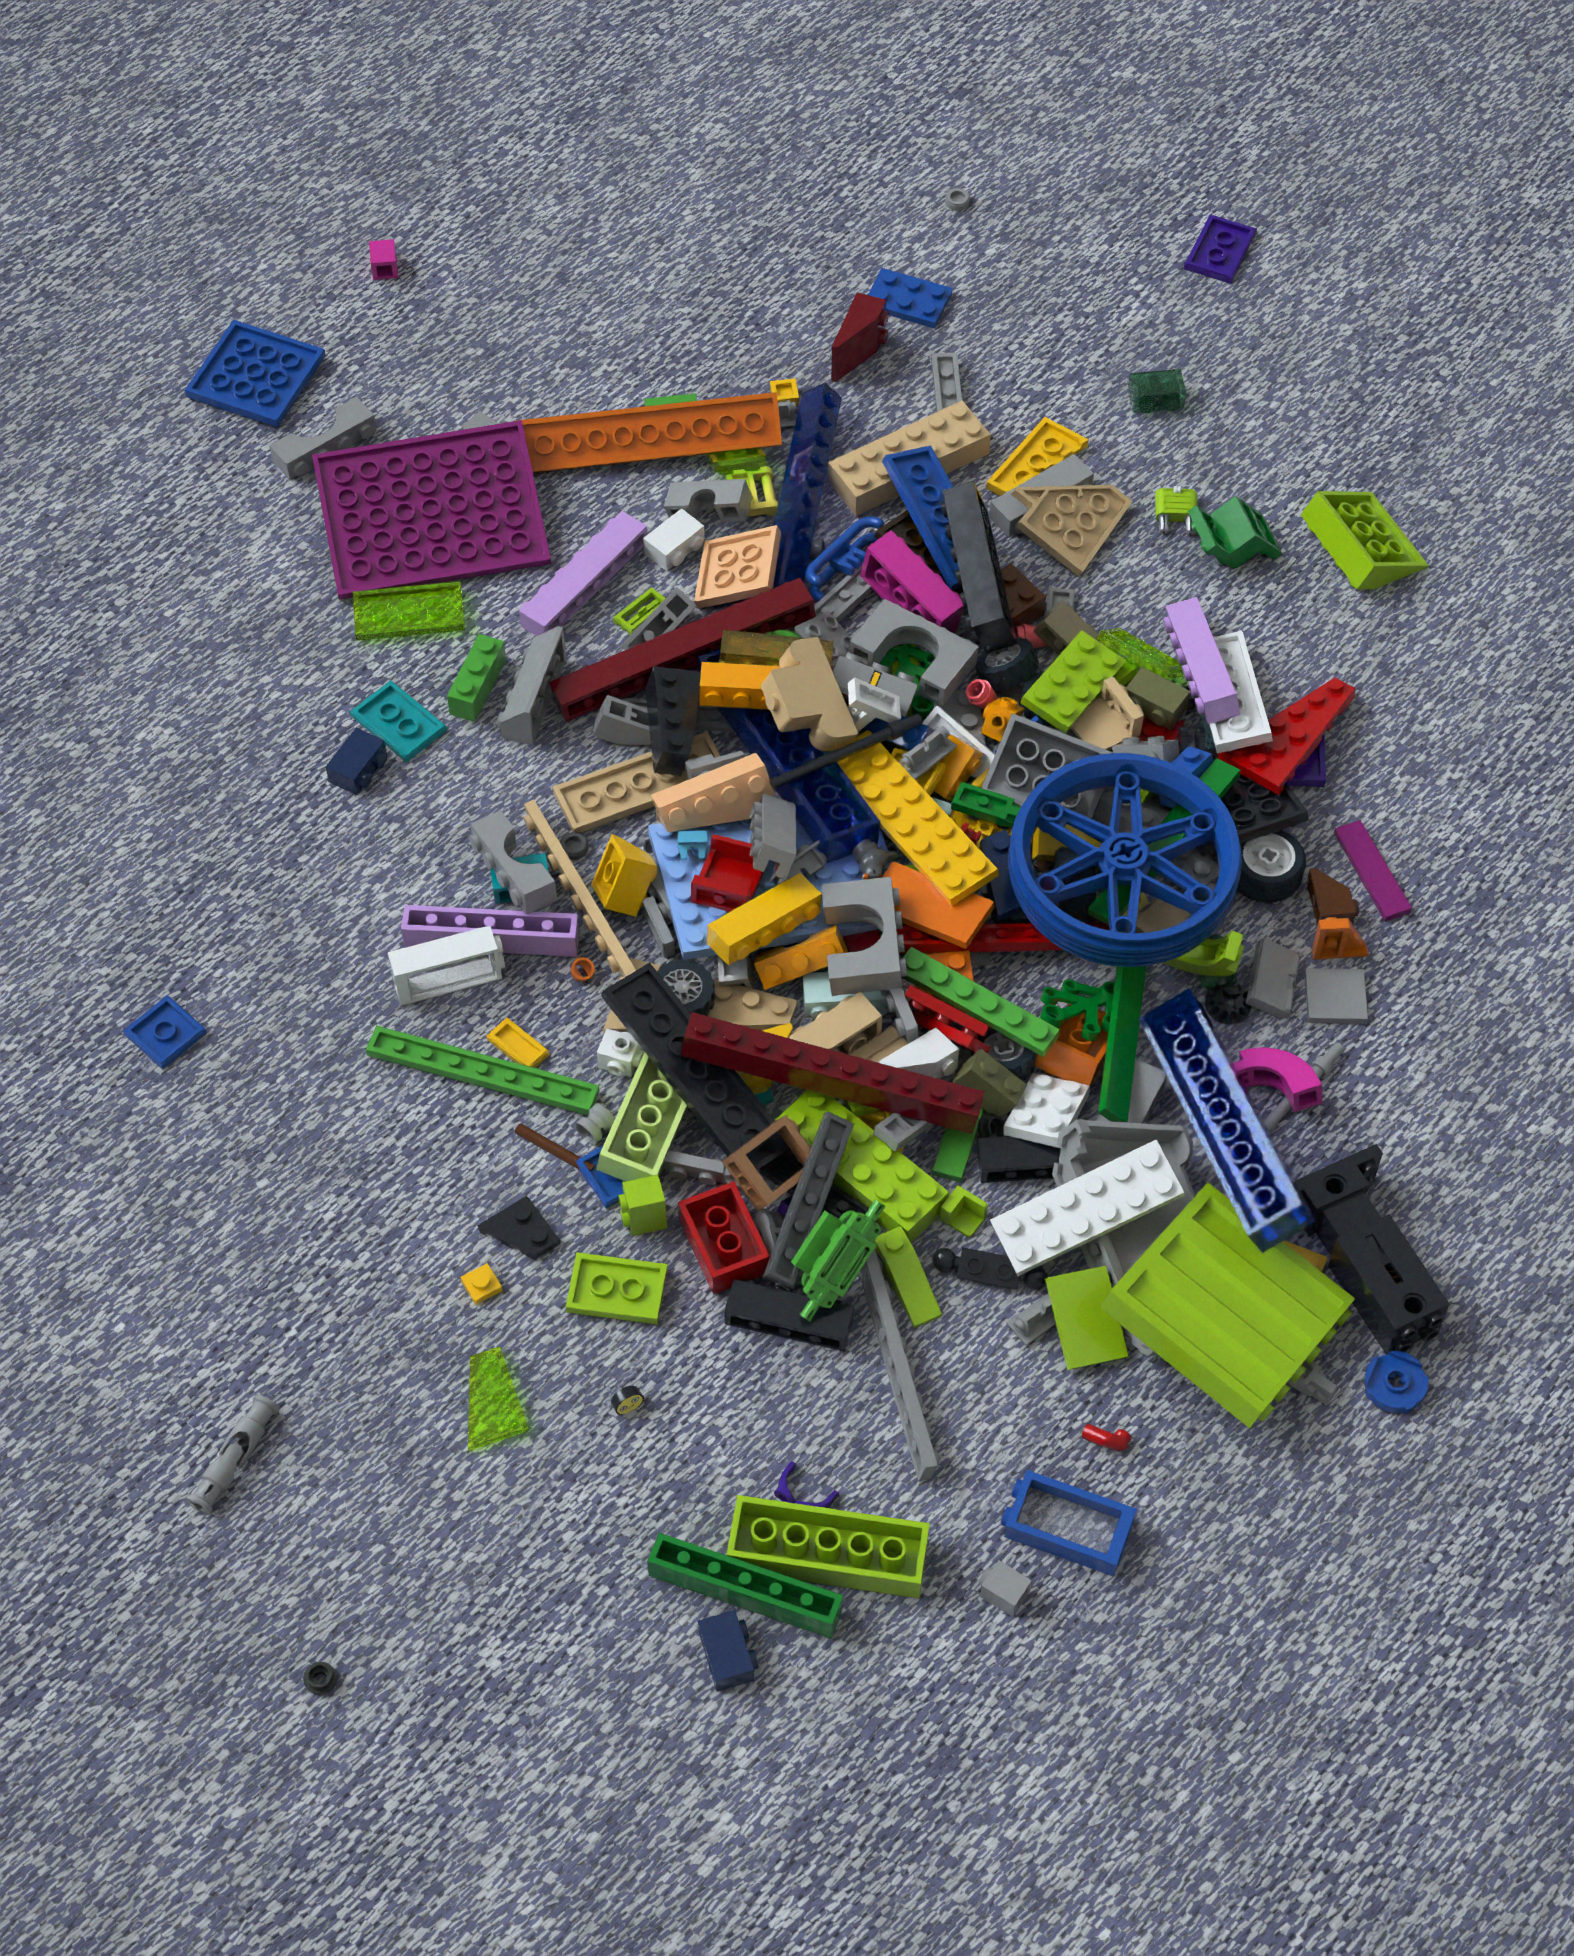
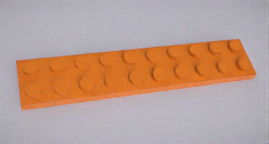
(653, 432)

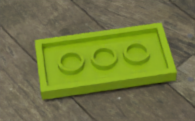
(1072, 681)

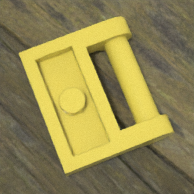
(765, 476)

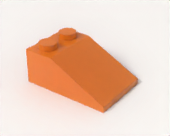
(1072, 1055)

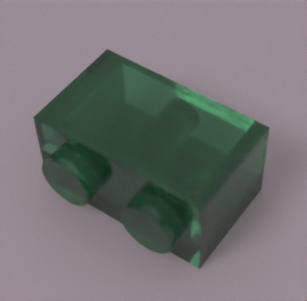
(1156, 391)

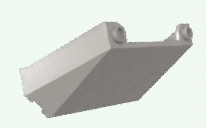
(1094, 1143)

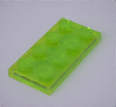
(408, 611)

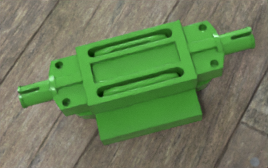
(835, 1255)

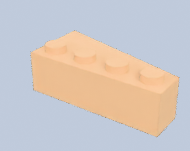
(714, 796)

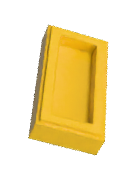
(517, 1044)

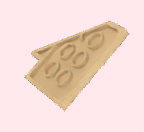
(1071, 519)

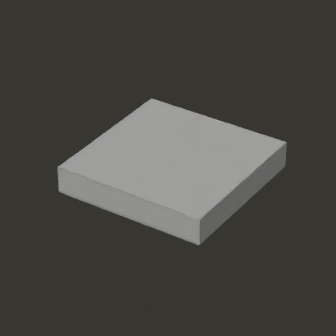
(1336, 996)

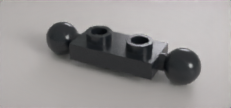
(987, 1268)

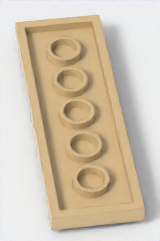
(620, 788)

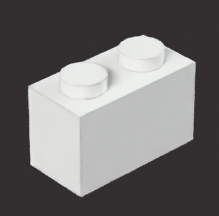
(674, 540)

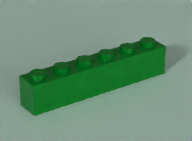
(745, 1585)

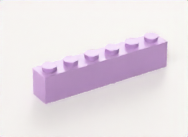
(583, 575)
(1201, 661)
(519, 932)

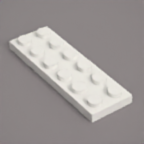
(1252, 724)
(1087, 1207)

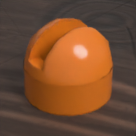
(586, 965)

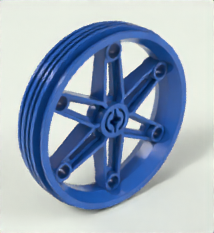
(1124, 859)

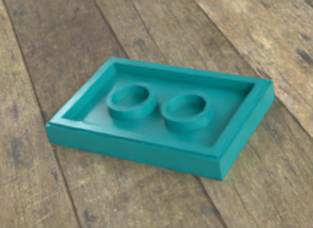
(398, 721)

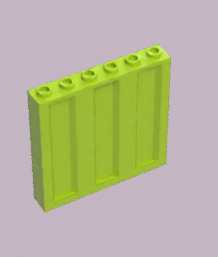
(1226, 1310)

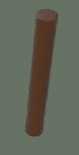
(550, 1146)

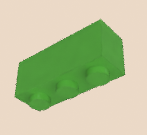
(476, 677)

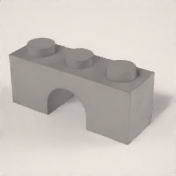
(729, 498)

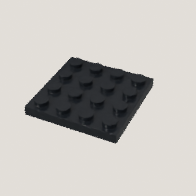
(1258, 811)

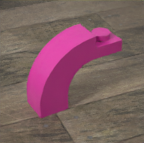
(1283, 1072)

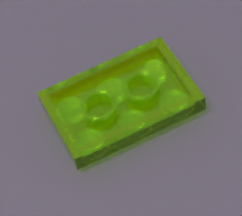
(1140, 653)

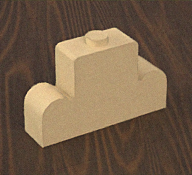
(808, 696)

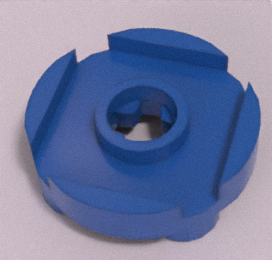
(1394, 1399)

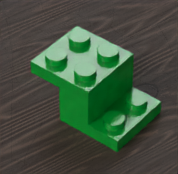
(1234, 533)

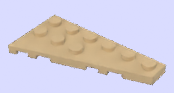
(735, 1005)

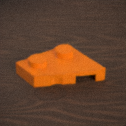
(1337, 940)

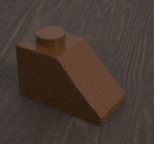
(1330, 897)

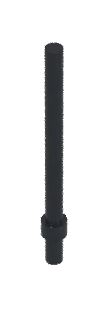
(893, 730)

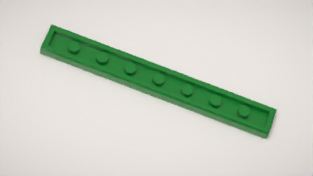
(1219, 778)
(1122, 1043)

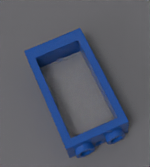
(1068, 1522)

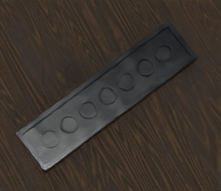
(710, 1091)

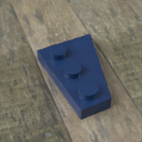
(997, 850)

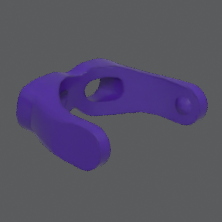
(783, 1493)

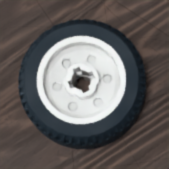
(1271, 867)

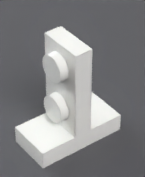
(871, 702)

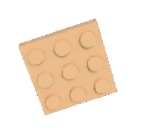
(737, 566)

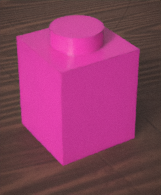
(383, 259)

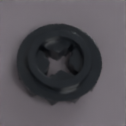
(1224, 1012)

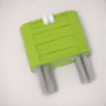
(1173, 506)

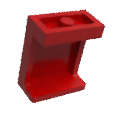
(726, 876)

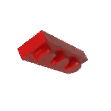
(946, 1013)

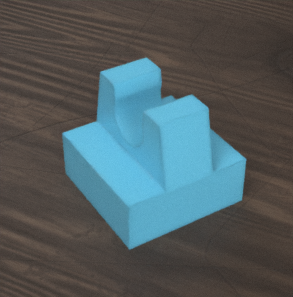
(692, 840)

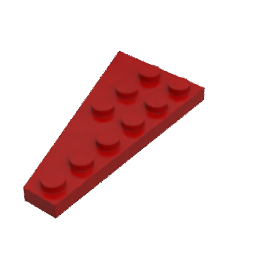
(1294, 735)

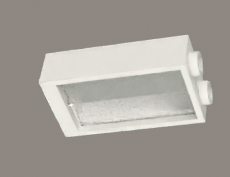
(446, 965)

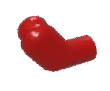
(1117, 1441)

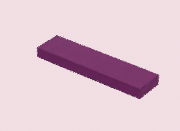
(1372, 870)

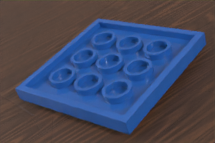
(255, 373)

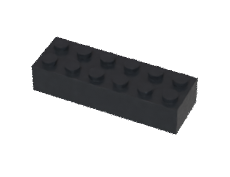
(978, 567)

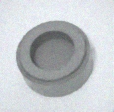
(957, 199)

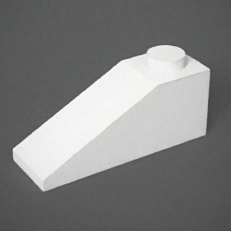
(927, 1055)

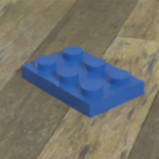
(911, 297)

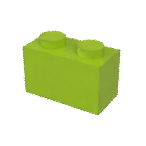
(643, 1205)

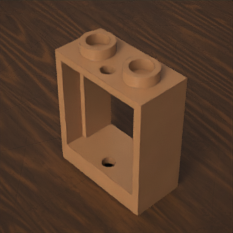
(747, 1175)

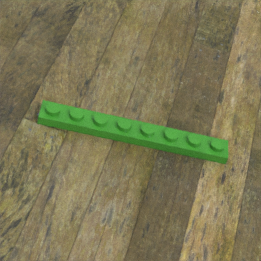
(482, 1070)

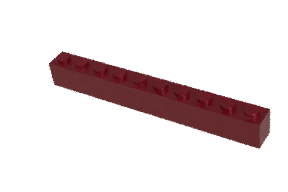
(679, 649)
(832, 1073)

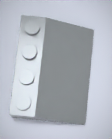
(1031, 754)

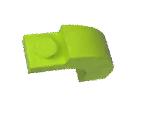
(1212, 956)

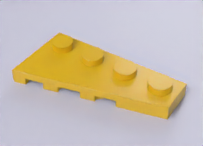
(1039, 451)

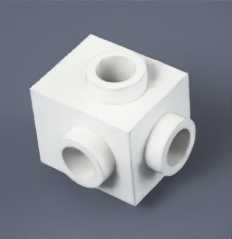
(619, 1053)

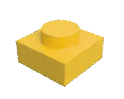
(785, 390)
(481, 1284)

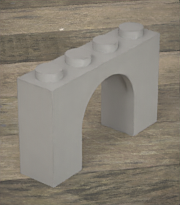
(894, 625)
(879, 965)

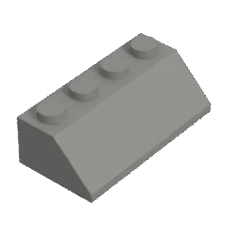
(532, 692)

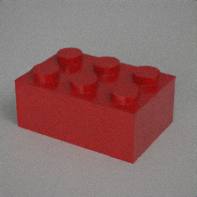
(723, 1236)

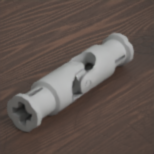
(221, 1472)

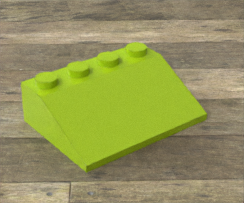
(1362, 538)

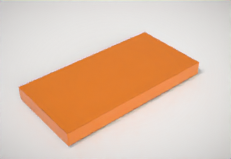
(930, 912)

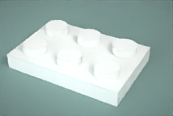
(1046, 1109)

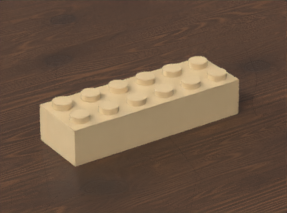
(951, 432)

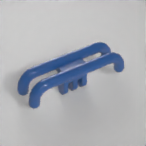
(841, 555)

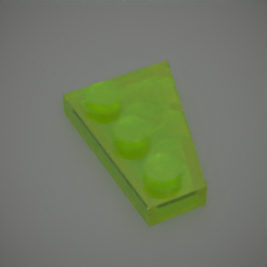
(492, 1401)

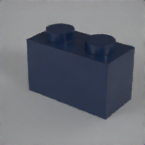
(356, 761)
(726, 1650)

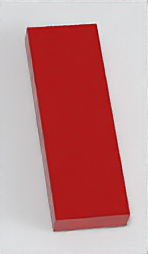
(951, 1033)

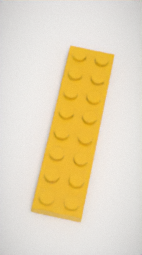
(918, 824)

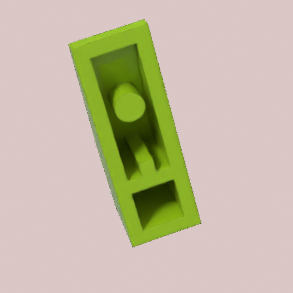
(907, 1276)

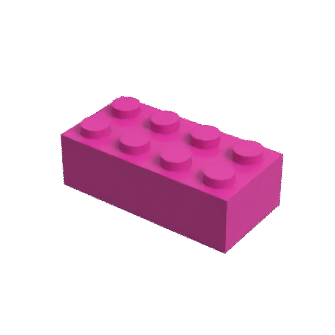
(907, 581)

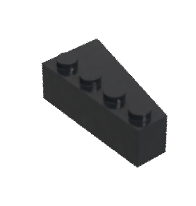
(672, 716)

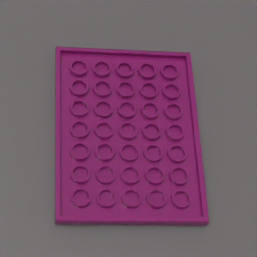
(431, 509)

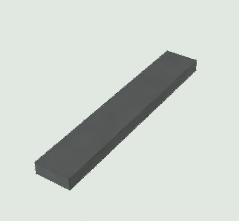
(808, 1197)

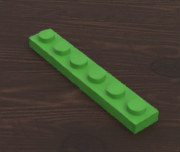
(980, 1002)

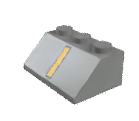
(877, 675)

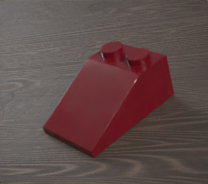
(859, 334)

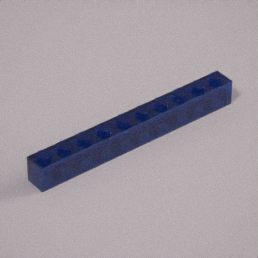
(805, 480)

